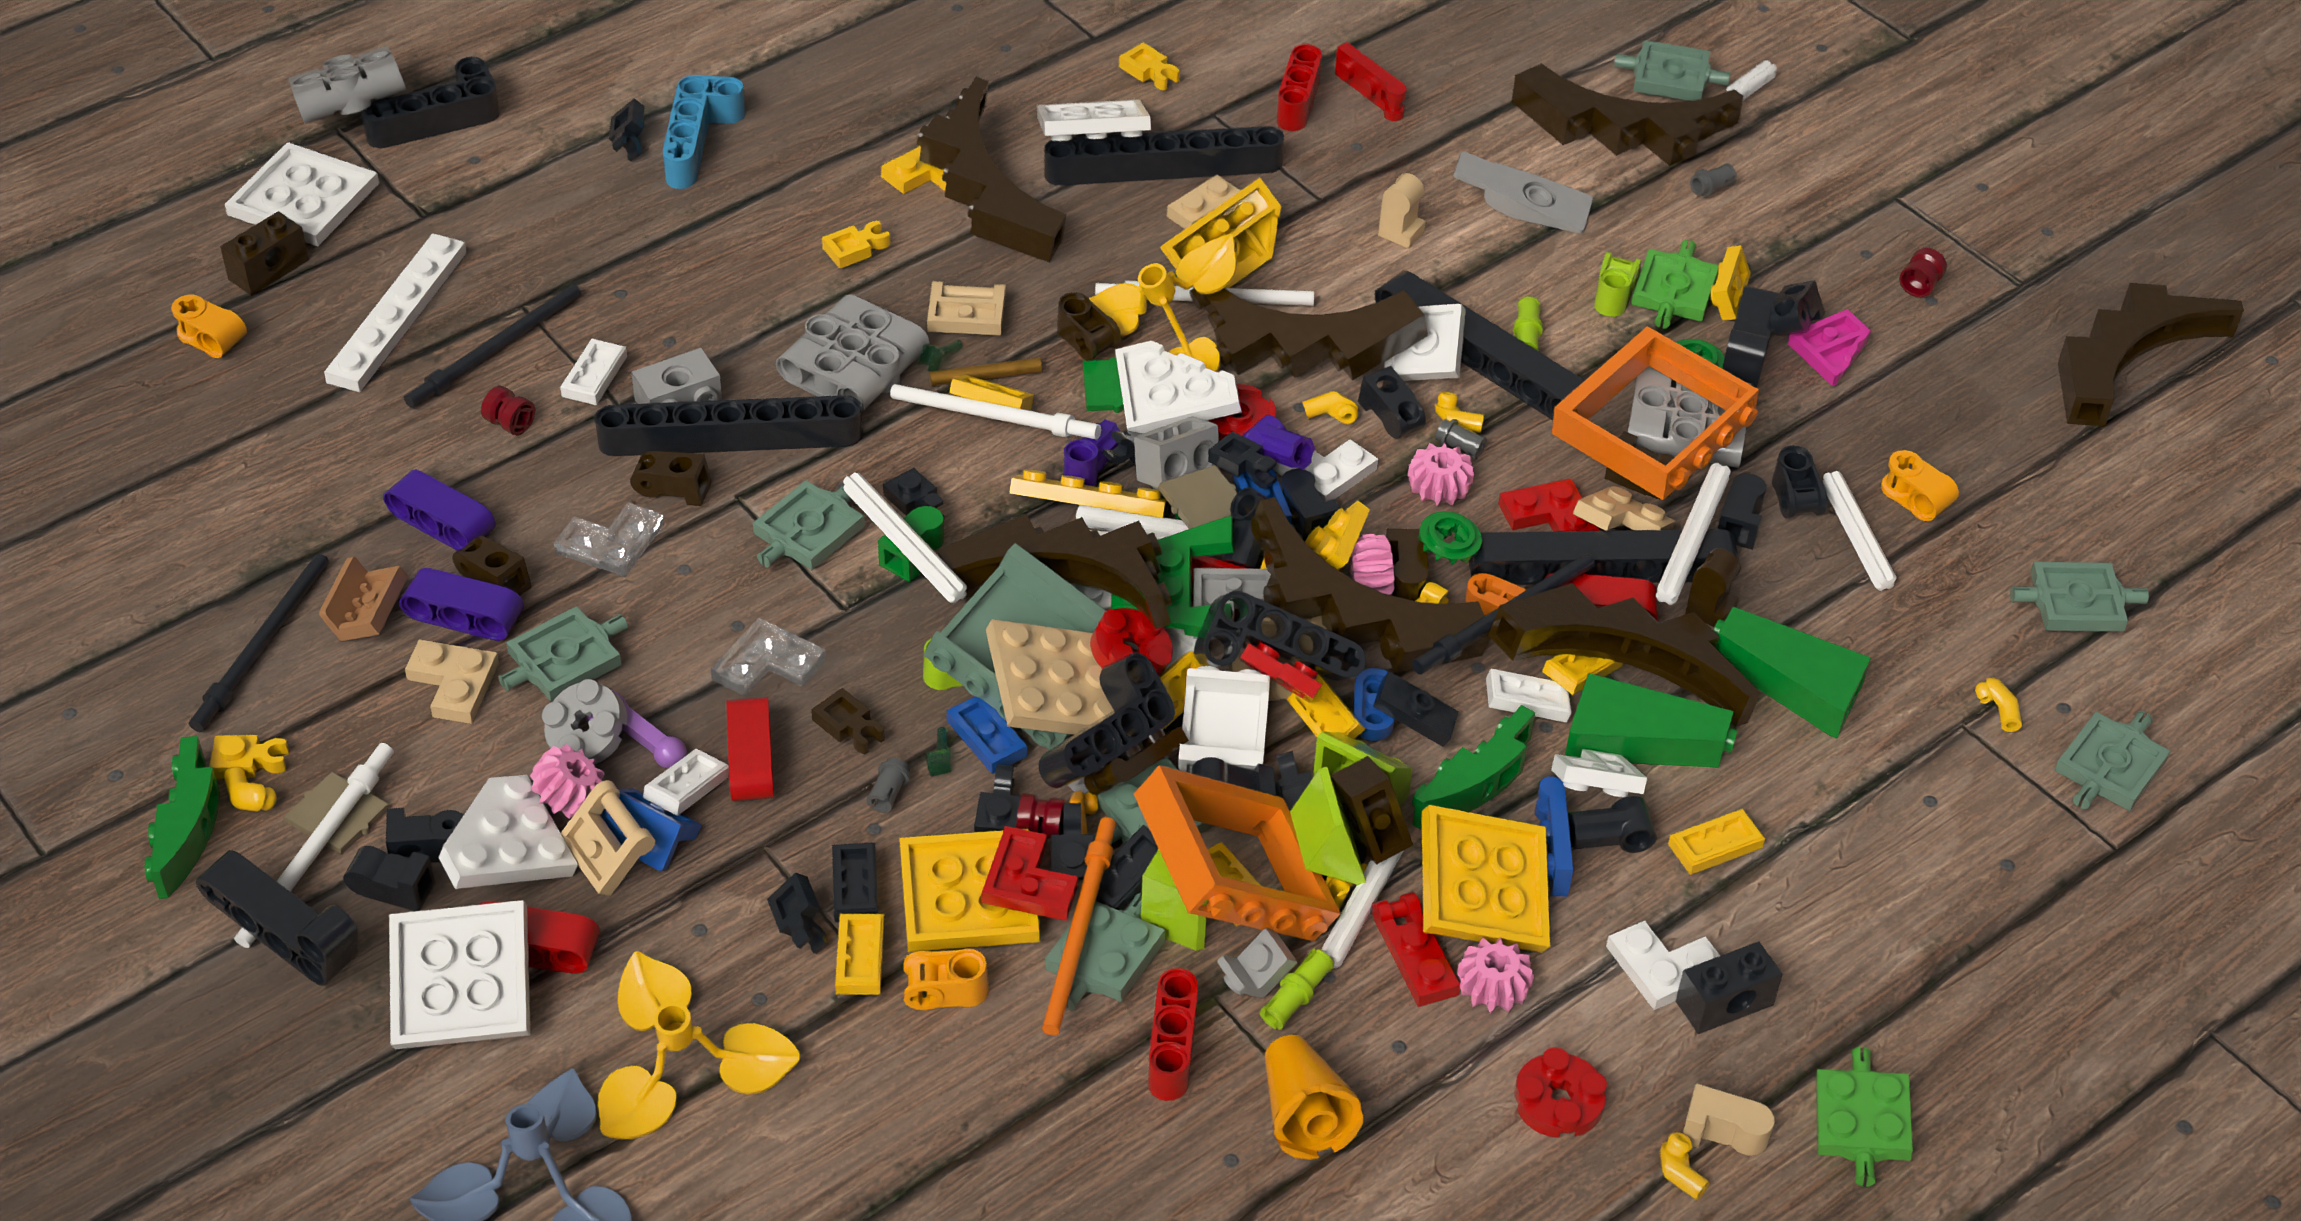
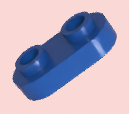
(1376, 723)

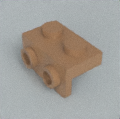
(361, 600)

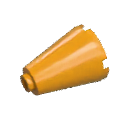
(1308, 1100)

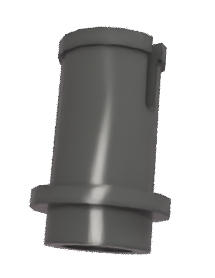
(1705, 182)
(1458, 436)
(892, 776)

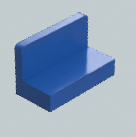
(663, 826)

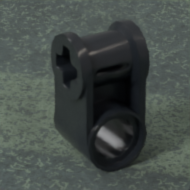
(1798, 483)

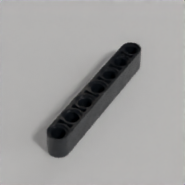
(1164, 156)
(1494, 351)
(729, 425)
(1636, 554)

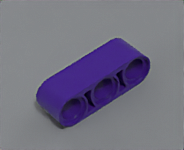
(438, 510)
(461, 604)

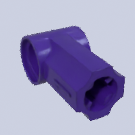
(1281, 445)
(1085, 457)

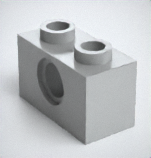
(678, 379)

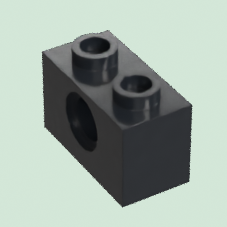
(1728, 987)

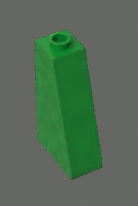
(1794, 668)
(1648, 726)

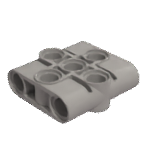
(346, 84)
(852, 351)
(1672, 416)

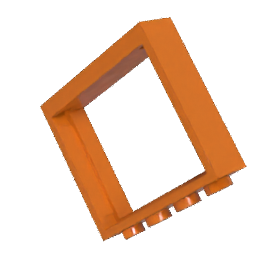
(1680, 365)
(1171, 805)

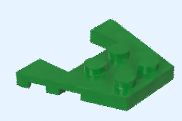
(1176, 571)

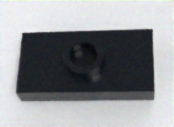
(1415, 709)
(1125, 873)
(854, 879)

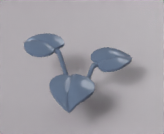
(558, 1112)

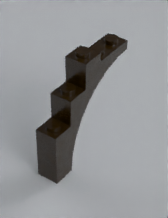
(1618, 123)
(997, 205)
(2118, 337)
(1351, 339)
(1114, 562)
(1312, 588)
(1625, 632)

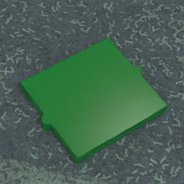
(1102, 385)

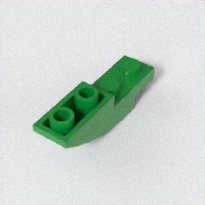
(1479, 776)
(184, 822)

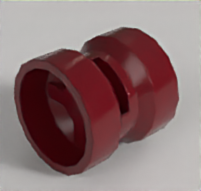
(1923, 272)
(511, 412)
(1040, 815)

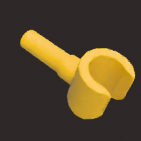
(1433, 594)
(1340, 888)

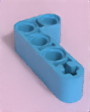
(695, 105)

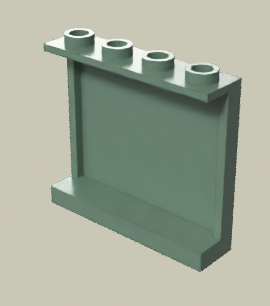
(1016, 592)

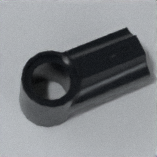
(1245, 546)
(1624, 824)

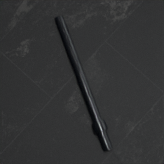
(441, 380)
(1451, 646)
(220, 693)

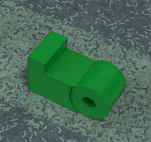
(929, 525)

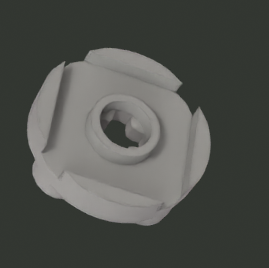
(575, 703)

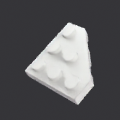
(1170, 388)
(506, 838)

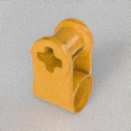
(207, 325)
(1918, 489)
(949, 978)

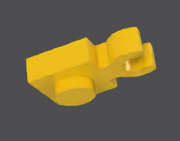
(1147, 63)
(852, 246)
(248, 754)

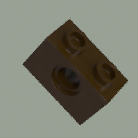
(264, 253)
(1372, 810)

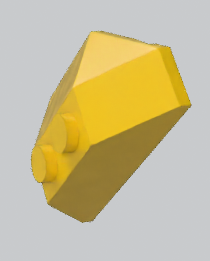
(1246, 216)

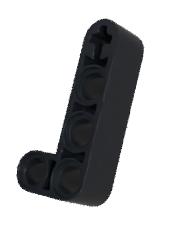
(434, 110)
(1750, 335)
(1285, 641)
(1139, 710)
(308, 940)

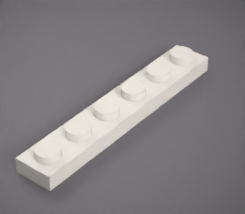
(395, 313)

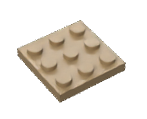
(1046, 677)

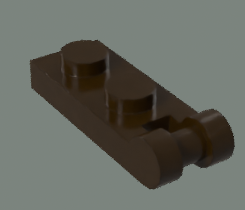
(1134, 760)

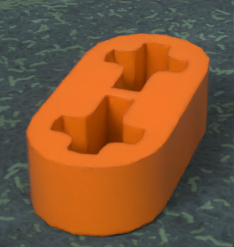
(1496, 591)

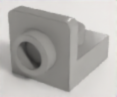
(1258, 966)

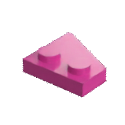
(1831, 344)

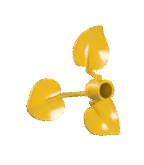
(1205, 268)
(659, 997)

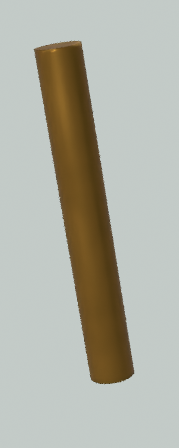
(987, 371)

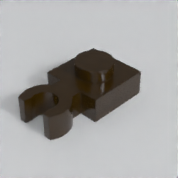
(847, 717)

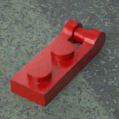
(1371, 81)
(1415, 951)

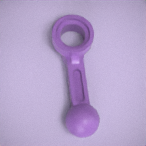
(665, 749)

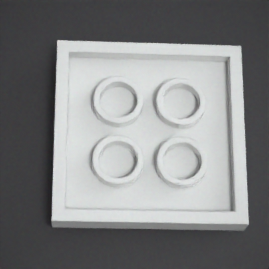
(1093, 119)
(305, 188)
(459, 975)

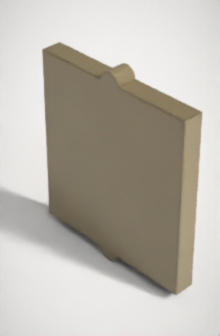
(1199, 496)
(319, 801)

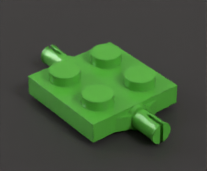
(1675, 284)
(1863, 1115)

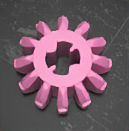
(1440, 474)
(1373, 563)
(565, 779)
(1495, 975)

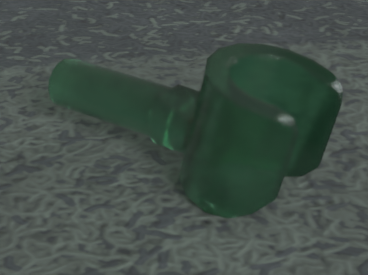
(933, 355)
(939, 760)

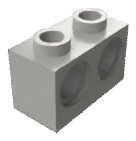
(1174, 450)

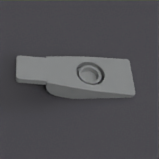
(1525, 194)

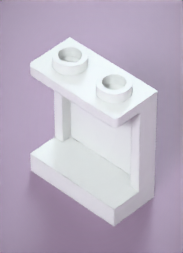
(1224, 717)

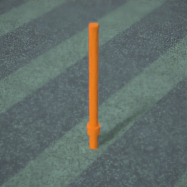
(1097, 860)

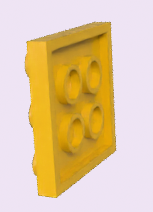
(1485, 878)
(944, 895)

